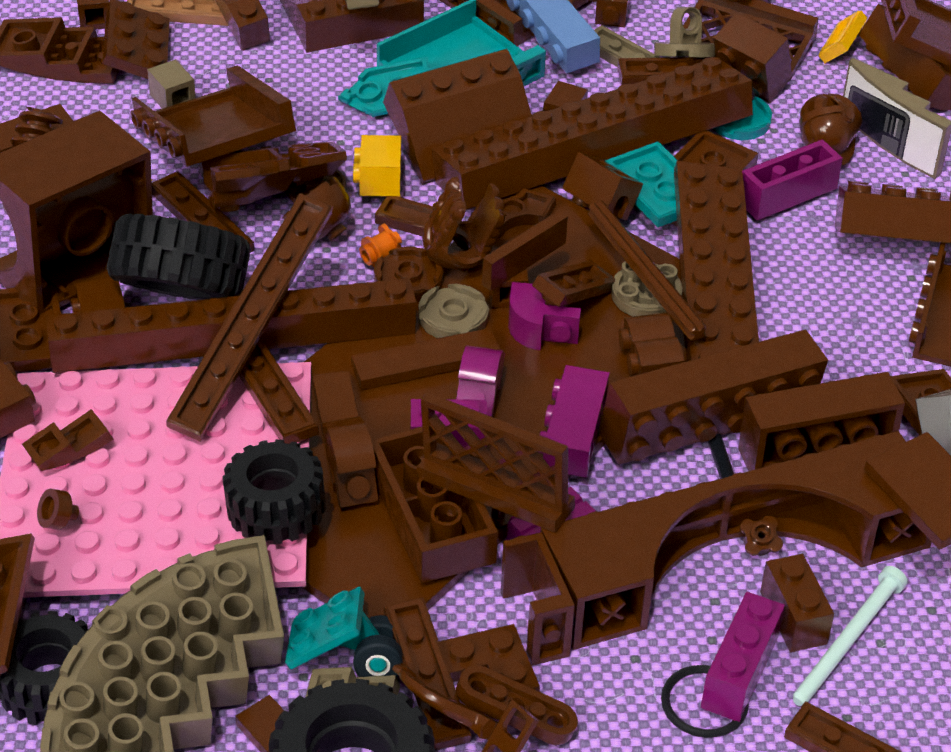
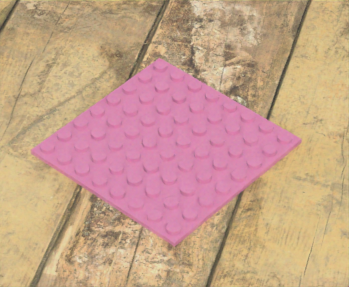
(143, 492)

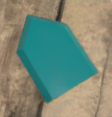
(373, 83)

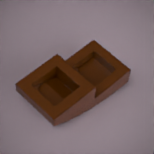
(59, 447)

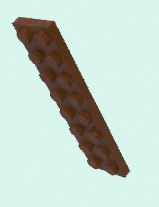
(715, 256)

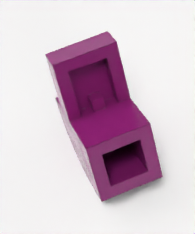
(535, 322)
(480, 375)

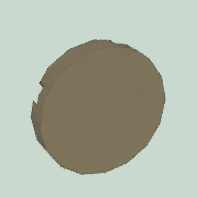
(452, 310)

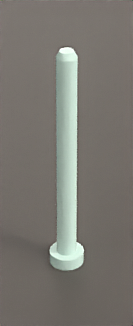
(891, 581)

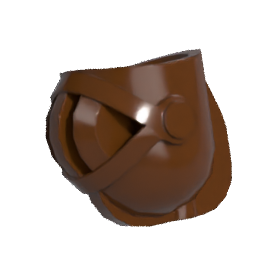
(833, 120)

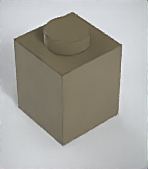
(170, 84)

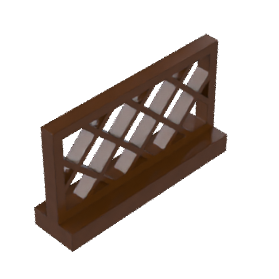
(792, 24)
(486, 479)

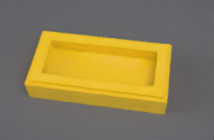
(842, 36)

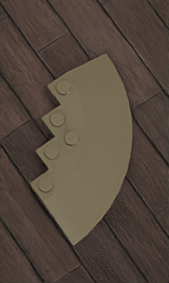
(168, 655)

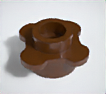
(761, 546)

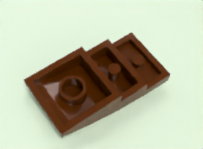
(54, 52)

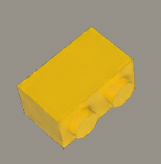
(378, 165)

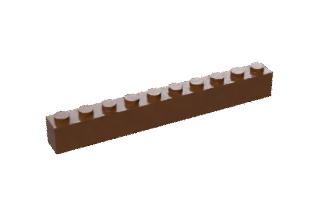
(190, 327)

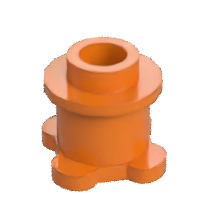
(379, 245)

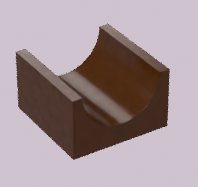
(65, 202)

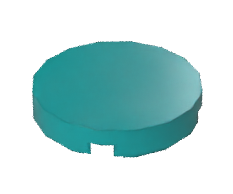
(751, 126)

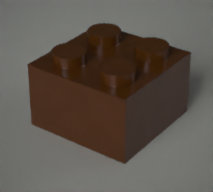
(756, 54)

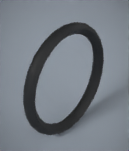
(706, 733)

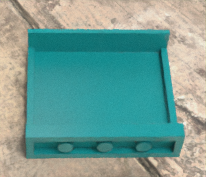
(456, 38)

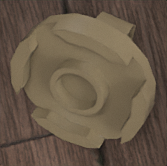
(685, 41)

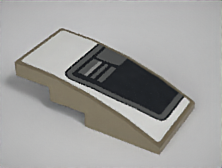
(898, 118)

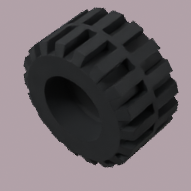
(274, 491)
(37, 643)

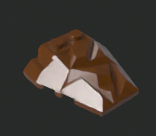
(259, 173)

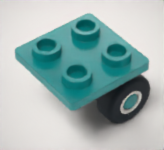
(345, 624)

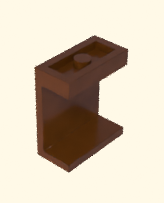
(531, 568)

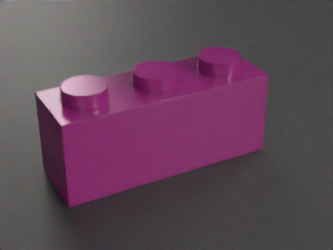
(791, 179)
(576, 415)
(742, 656)

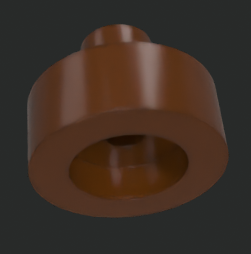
(56, 509)

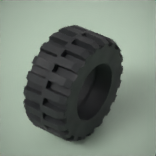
(177, 257)
(352, 717)

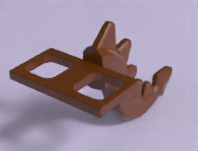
(481, 724)

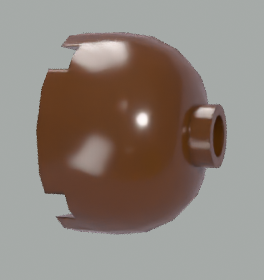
(337, 197)

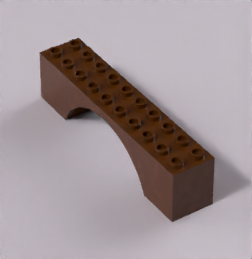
(623, 553)

